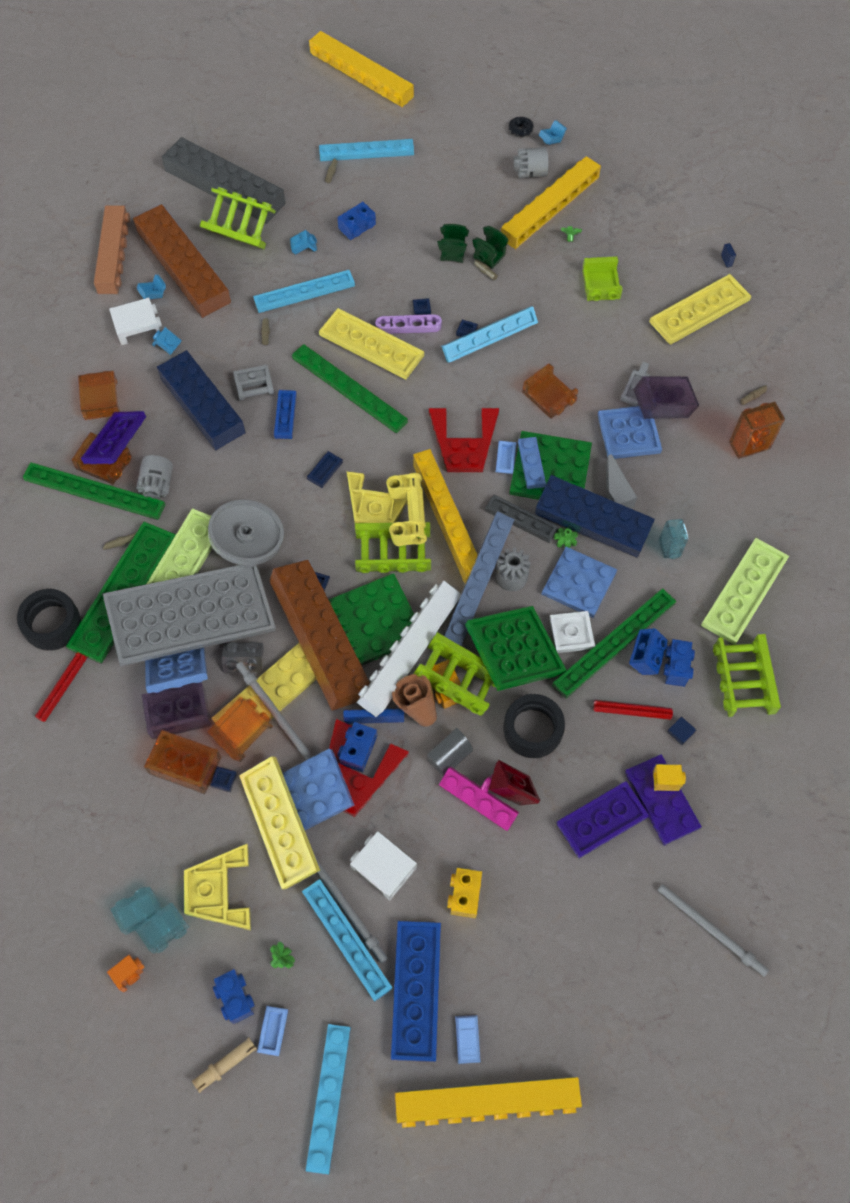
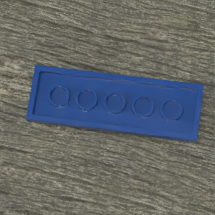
(416, 992)

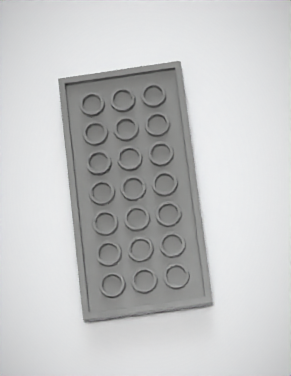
(188, 613)

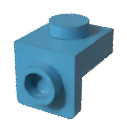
(554, 134)
(303, 241)
(152, 289)
(166, 340)

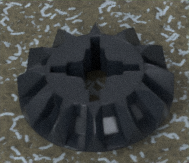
(517, 122)

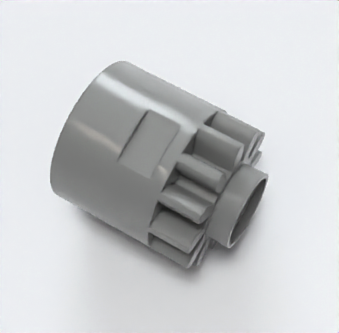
(531, 162)
(154, 476)
(512, 570)

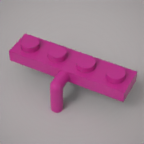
(479, 798)

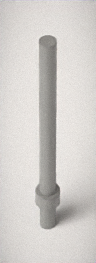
(251, 680)
(370, 941)
(746, 956)

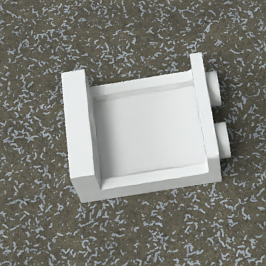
(134, 318)
(383, 864)

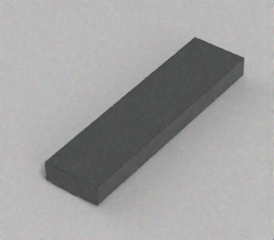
(523, 519)

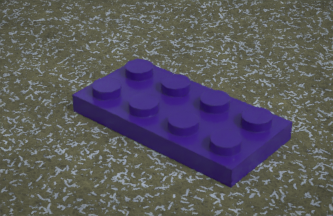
(113, 437)
(666, 809)
(602, 819)

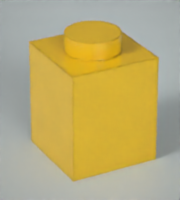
(668, 777)

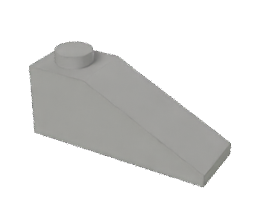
(617, 485)

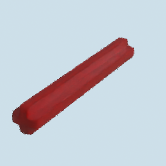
(60, 687)
(633, 709)

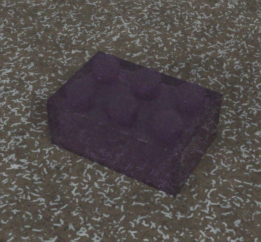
(665, 397)
(176, 710)

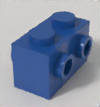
(356, 220)
(648, 651)
(678, 666)
(357, 746)
(233, 995)

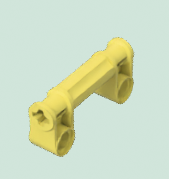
(411, 490)

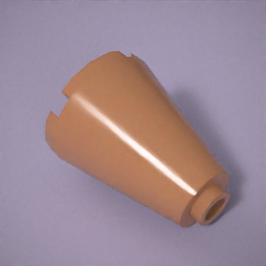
(416, 699)

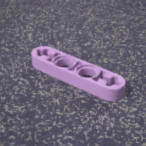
(408, 320)

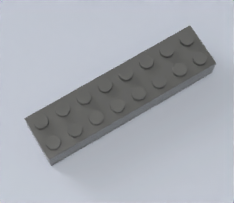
(211, 171)

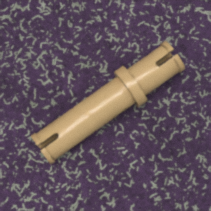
(223, 1065)

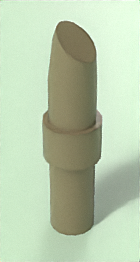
(331, 171)
(485, 269)
(265, 331)
(753, 395)
(120, 541)

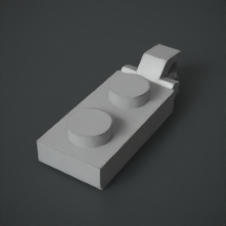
(628, 394)

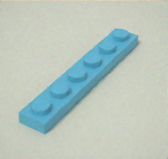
(366, 150)
(304, 291)
(489, 334)
(347, 940)
(328, 1099)

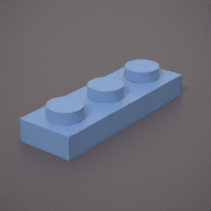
(531, 463)

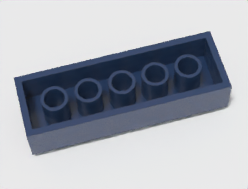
(201, 400)
(594, 516)

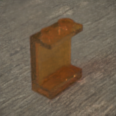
(549, 392)
(98, 395)
(105, 472)
(240, 727)

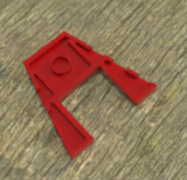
(464, 453)
(359, 785)

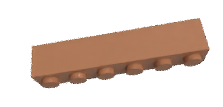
(111, 250)

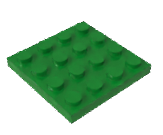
(559, 457)
(373, 617)
(515, 648)

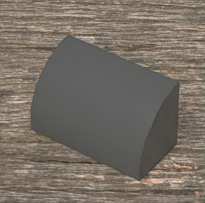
(449, 752)

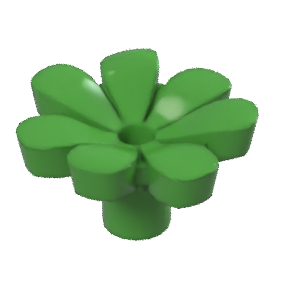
(570, 232)
(565, 537)
(281, 956)

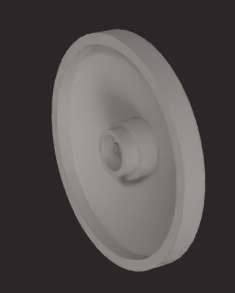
(245, 532)

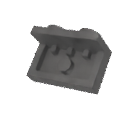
(248, 653)

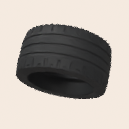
(34, 605)
(537, 703)

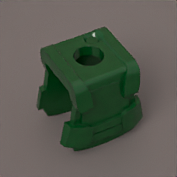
(454, 243)
(493, 249)

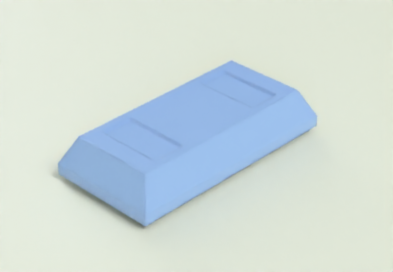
(506, 457)
(272, 1031)
(467, 1039)

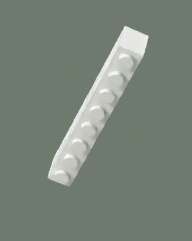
(409, 648)

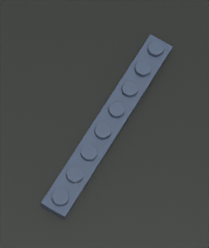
(479, 577)

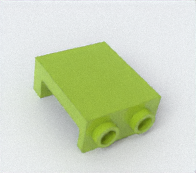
(601, 278)

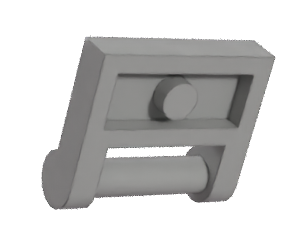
(253, 377)

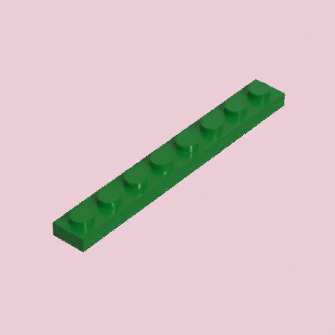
(350, 388)
(94, 491)
(613, 643)

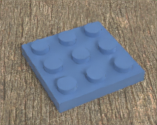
(628, 433)
(579, 582)
(175, 670)
(318, 789)

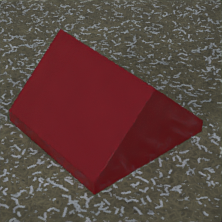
(513, 785)

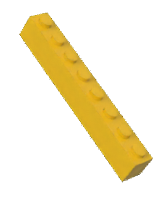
(361, 69)
(551, 201)
(445, 512)
(488, 1101)

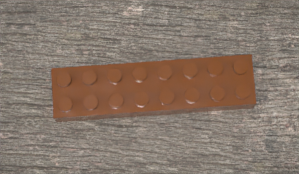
(182, 261)
(319, 633)

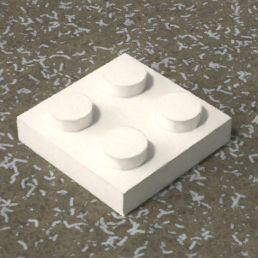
(572, 632)

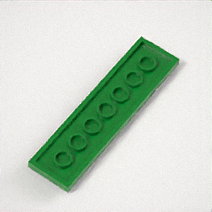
(134, 569)

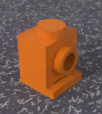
(126, 972)

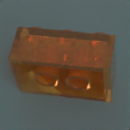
(756, 429)
(182, 761)

